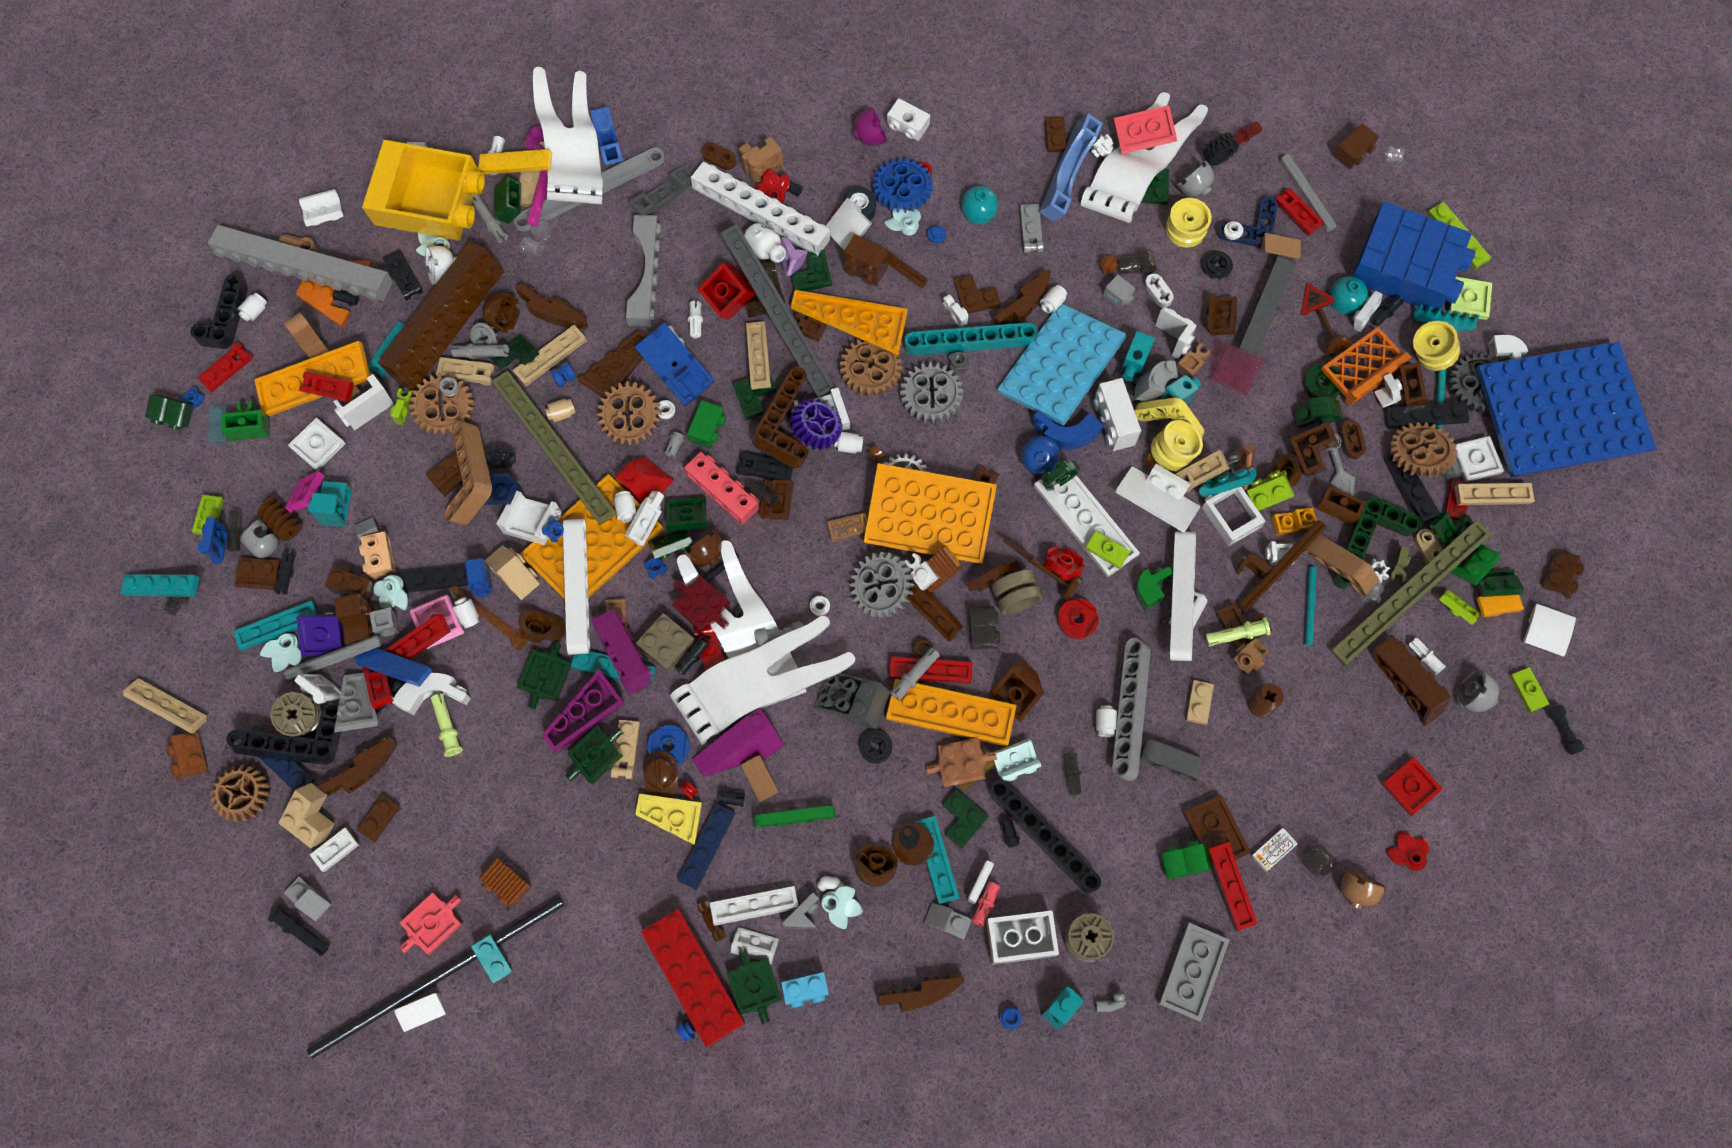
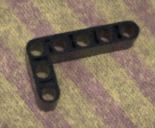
(293, 744)

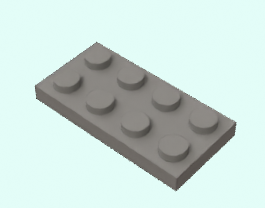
(1194, 972)

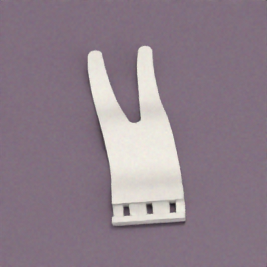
(573, 149)
(1125, 177)
(740, 633)
(744, 685)

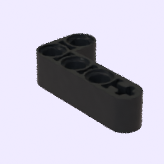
(233, 290)

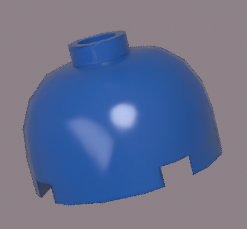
(1040, 455)

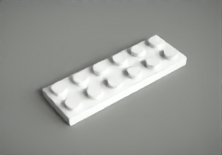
(1083, 517)

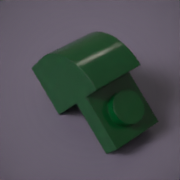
(1318, 410)

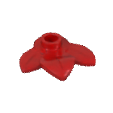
(774, 184)
(1407, 849)

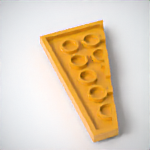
(865, 320)

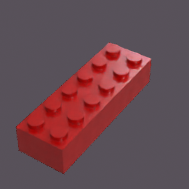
(692, 978)

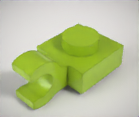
(400, 409)

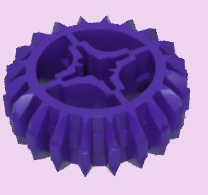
(819, 419)

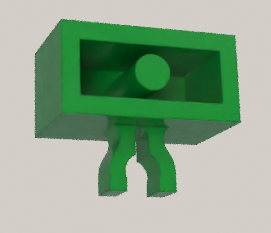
(245, 424)

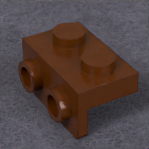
(1221, 315)
(1564, 573)

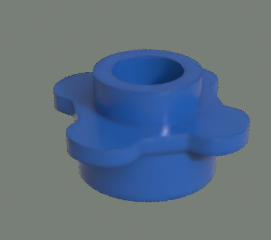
(193, 392)
(556, 526)
(649, 565)

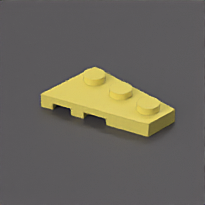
(671, 815)

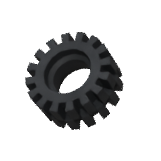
(1220, 149)

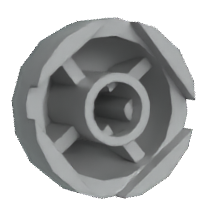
(1197, 181)
(1482, 692)

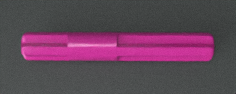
(538, 199)

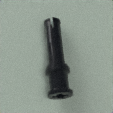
(291, 925)

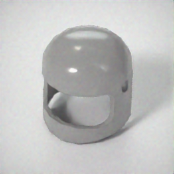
(258, 546)

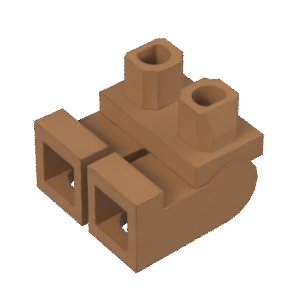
(757, 160)

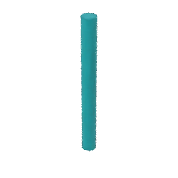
(1310, 610)

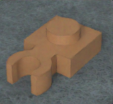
(1191, 362)

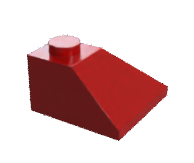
(642, 478)

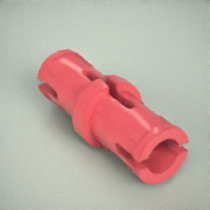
(986, 904)

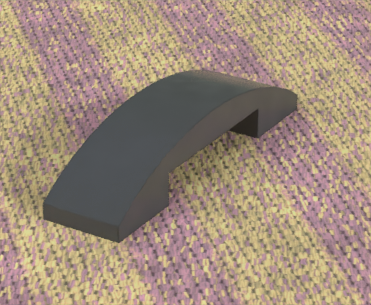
(664, 193)

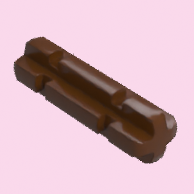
(718, 933)

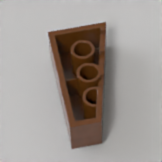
(1412, 680)

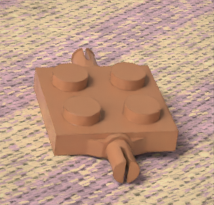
(961, 762)

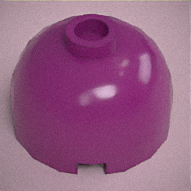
(869, 128)

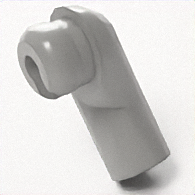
(1111, 1005)

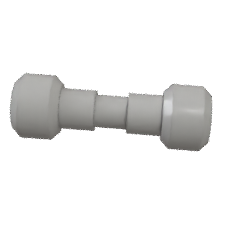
(764, 637)

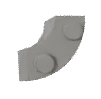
(1155, 381)

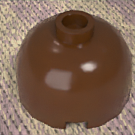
(501, 307)
(705, 550)
(875, 865)

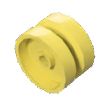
(1188, 222)
(1436, 345)
(1176, 445)

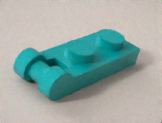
(1228, 482)

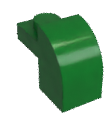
(1147, 588)

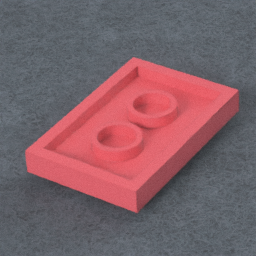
(1145, 129)

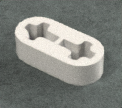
(1156, 291)

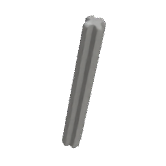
(1308, 192)
(333, 657)

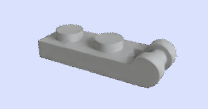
(1031, 228)

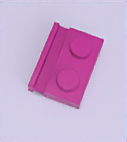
(304, 491)

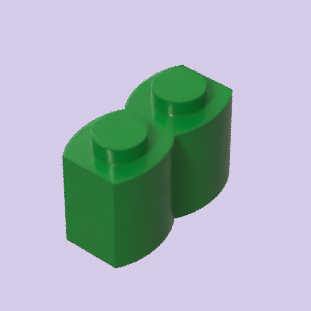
(1186, 860)

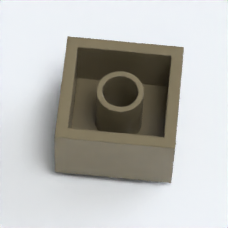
(665, 643)

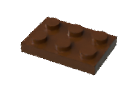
(1214, 824)

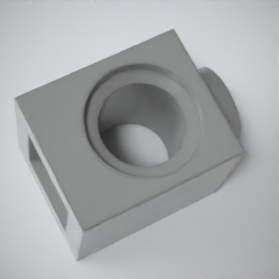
(384, 622)

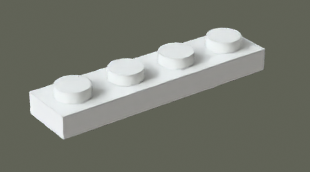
(754, 905)

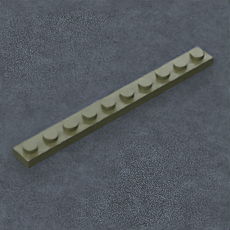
(554, 448)
(1410, 592)

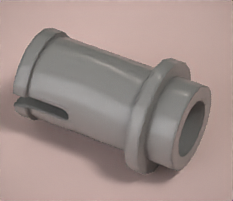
(674, 444)

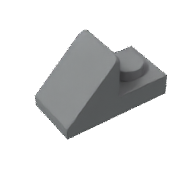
(307, 899)
(797, 919)
(948, 920)

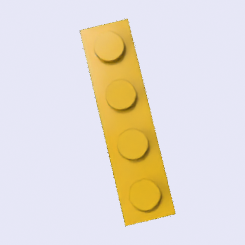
(515, 161)

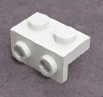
(321, 207)

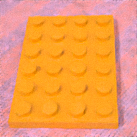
(929, 512)
(606, 545)

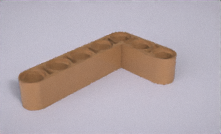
(310, 342)
(474, 474)

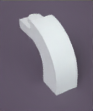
(411, 696)

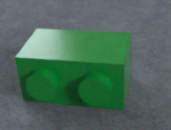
(706, 424)

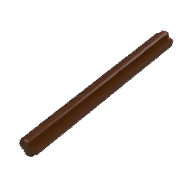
(1281, 566)

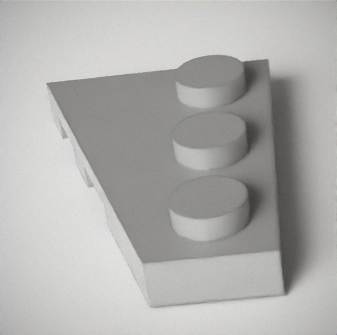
(354, 705)

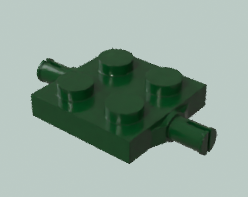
(544, 675)
(595, 754)
(754, 986)

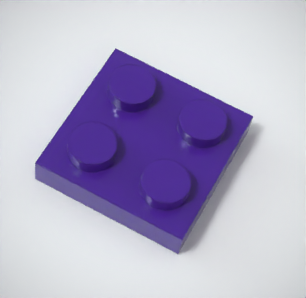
(319, 634)

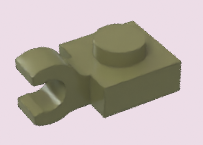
(1400, 561)

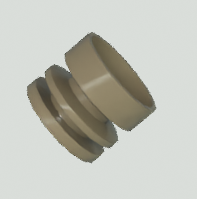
(307, 715)
(1083, 949)

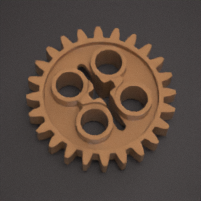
(865, 381)
(423, 407)
(612, 415)
(1423, 449)

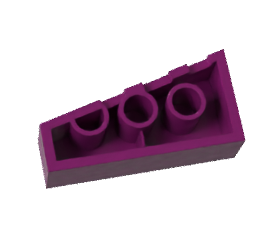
(622, 652)
(584, 712)

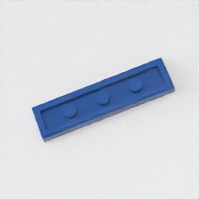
(394, 666)

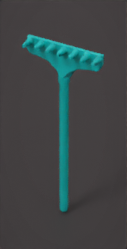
(1459, 324)

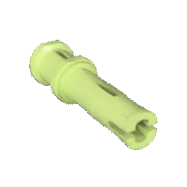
(1247, 631)
(448, 734)

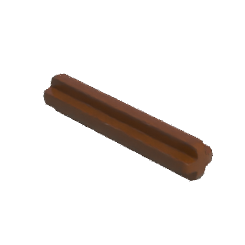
(906, 270)

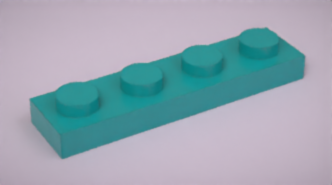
(160, 585)
(272, 626)
(593, 661)
(939, 865)

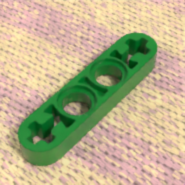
(794, 816)

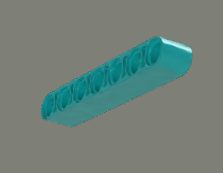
(977, 333)

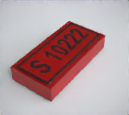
(1455, 511)

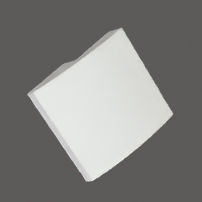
(847, 222)
(1549, 629)

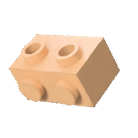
(377, 555)

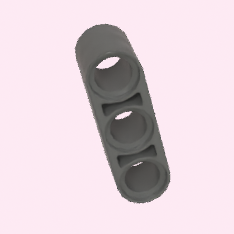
(1173, 759)

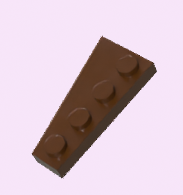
(615, 367)

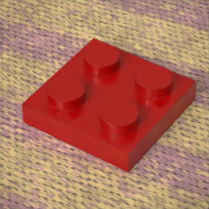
(1412, 786)

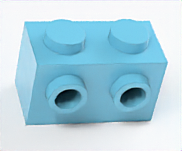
(805, 989)

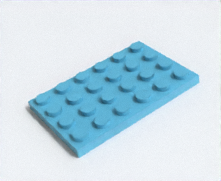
(1062, 363)

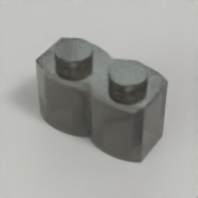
(983, 628)

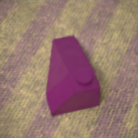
(740, 744)

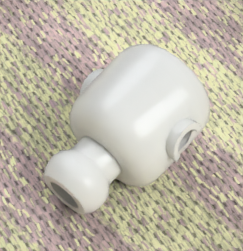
(765, 242)

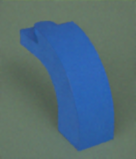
(606, 136)
(1069, 437)

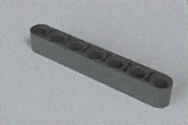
(1267, 305)

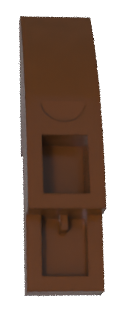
(1027, 300)
(553, 312)
(367, 764)
(931, 992)

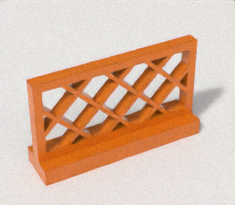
(1372, 380)

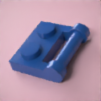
(215, 535)

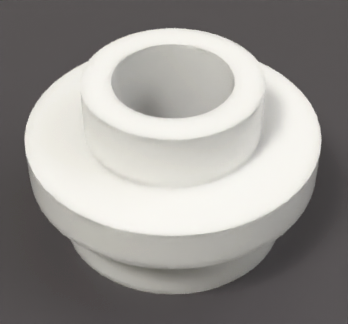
(1229, 233)
(666, 404)
(816, 600)

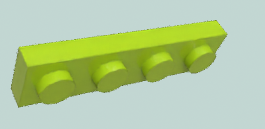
(1444, 214)

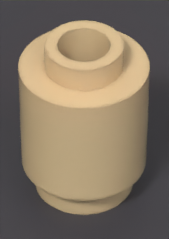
(560, 410)

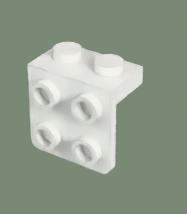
(1179, 328)

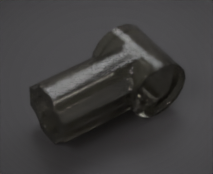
(1141, 262)

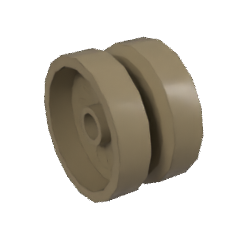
(1017, 592)

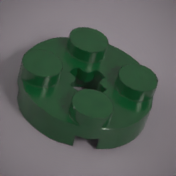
(1315, 388)
(1063, 474)

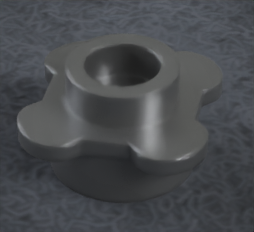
(958, 356)

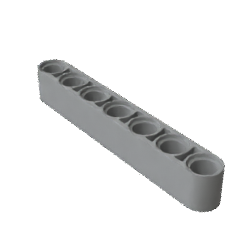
(1136, 717)

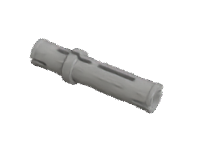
(492, 223)
(473, 351)
(909, 680)

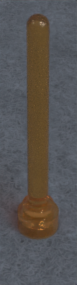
(517, 639)

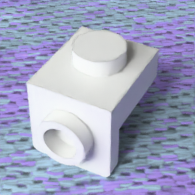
(1390, 393)
(1275, 552)

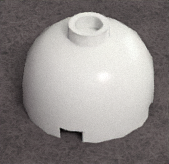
(439, 261)

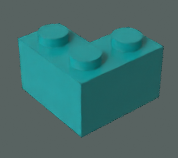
(331, 503)

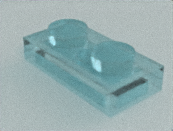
(214, 433)

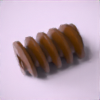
(278, 519)
(1265, 700)

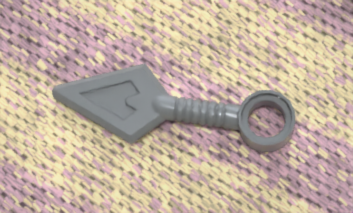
(1342, 480)

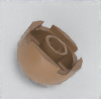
(1361, 890)

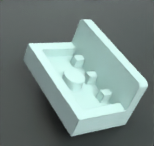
(1016, 760)

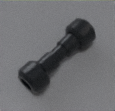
(1573, 744)

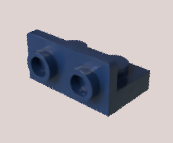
(503, 489)

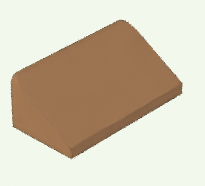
(1281, 246)
(759, 778)

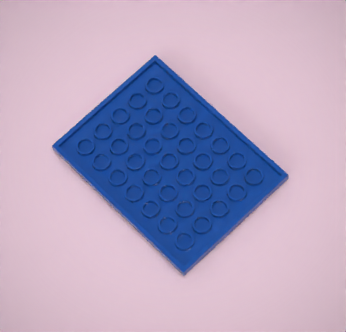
(1565, 409)

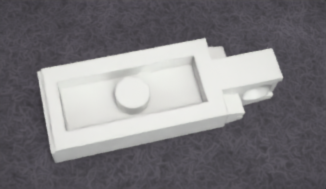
(645, 518)

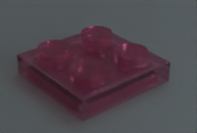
(1238, 369)

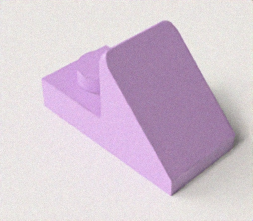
(794, 258)

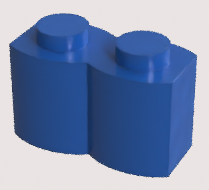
(478, 577)

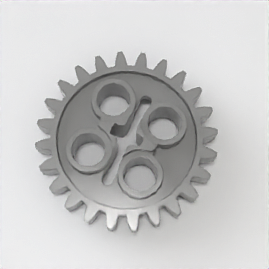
(950, 392)
(885, 602)

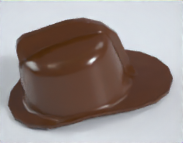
(1290, 464)
(540, 626)
(661, 775)

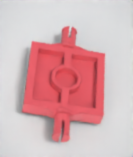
(430, 923)

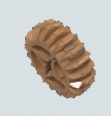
(236, 801)

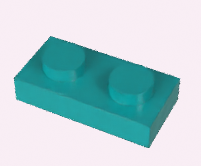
(491, 958)

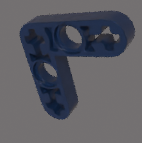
(1260, 229)

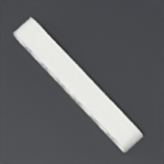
(576, 587)
(1183, 596)

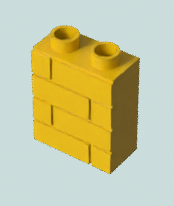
(423, 190)

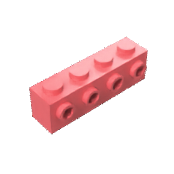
(721, 487)

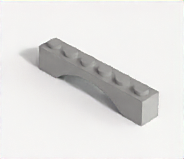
(640, 304)

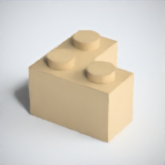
(510, 569)
(303, 816)

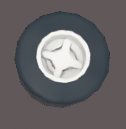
(863, 199)

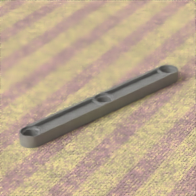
(611, 178)

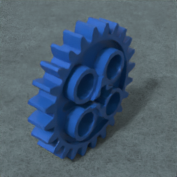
(905, 175)

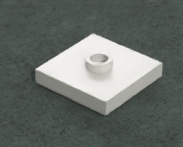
(316, 444)
(1478, 459)

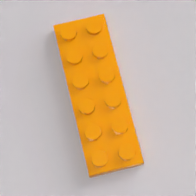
(281, 388)
(954, 713)

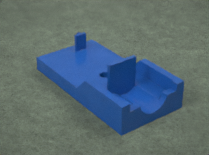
(688, 377)

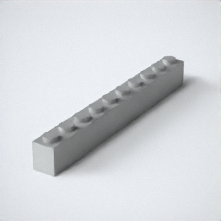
(300, 263)

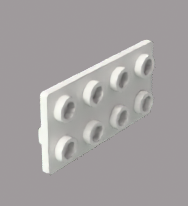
(1160, 495)

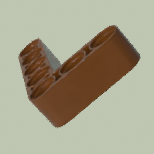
(776, 415)

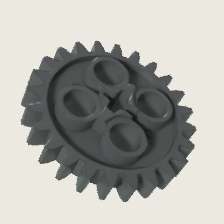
(1465, 372)

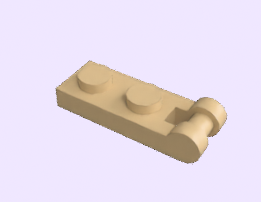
(465, 370)
(1204, 469)
(627, 746)

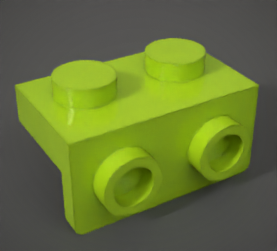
(1270, 490)

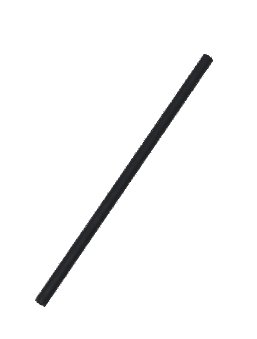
(430, 980)

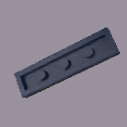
(287, 770)
(706, 847)

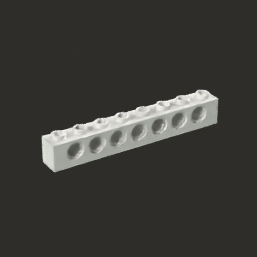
(746, 202)

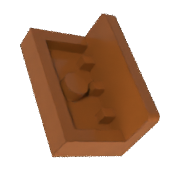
(186, 755)

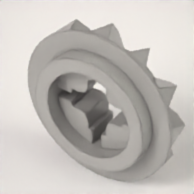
(481, 329)

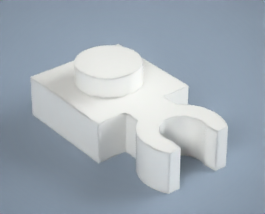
(958, 314)
(922, 573)

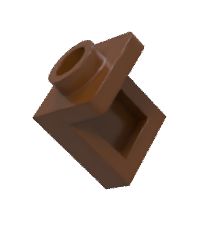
(1255, 564)

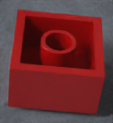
(726, 291)

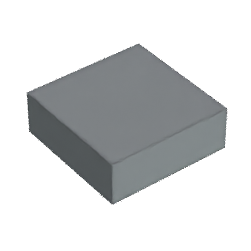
(366, 528)

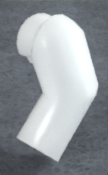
(829, 883)

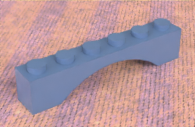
(1059, 192)

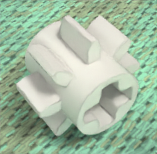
(1102, 146)
(1381, 568)

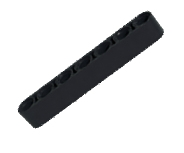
(1048, 846)

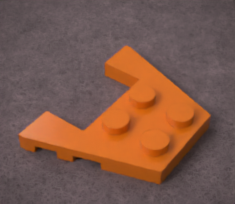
(321, 299)

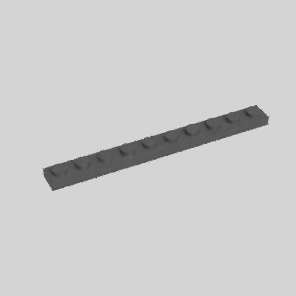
(777, 310)

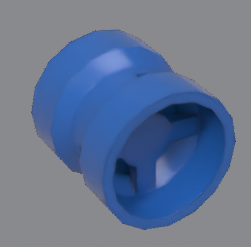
(566, 371)

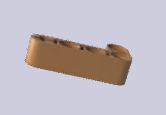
(1343, 562)

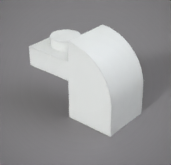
(1506, 347)

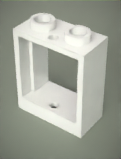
(1229, 536)

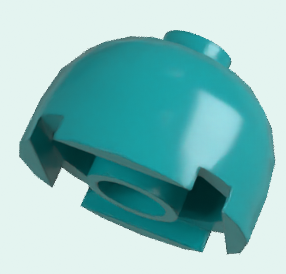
(979, 205)
(1349, 295)

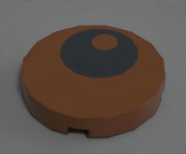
(913, 844)

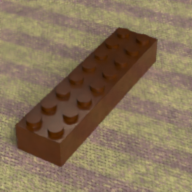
(441, 316)

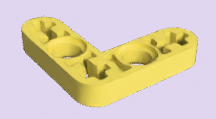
(1171, 408)

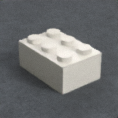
(1117, 414)
(1022, 937)

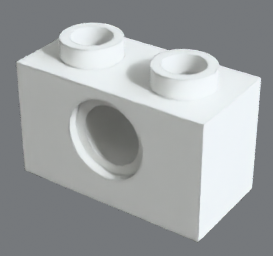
(905, 112)

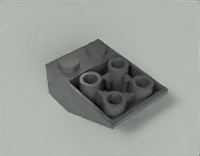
(853, 699)

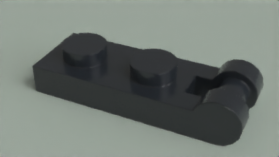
(402, 274)
(764, 467)

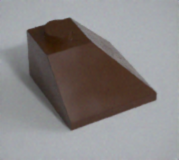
(1019, 687)

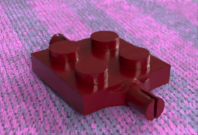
(701, 604)

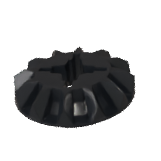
(1225, 268)
(500, 458)
(876, 737)

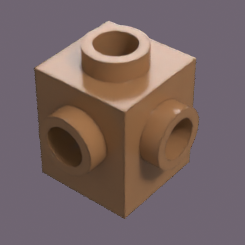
(1251, 656)

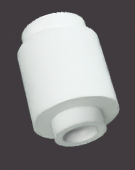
(1053, 299)
(252, 307)
(849, 443)
(625, 506)
(466, 612)
(1106, 721)

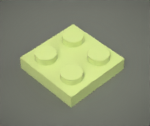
(1473, 299)

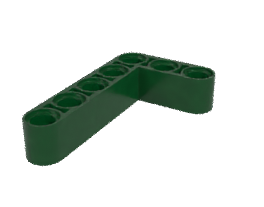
(1373, 519)

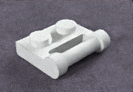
(319, 687)

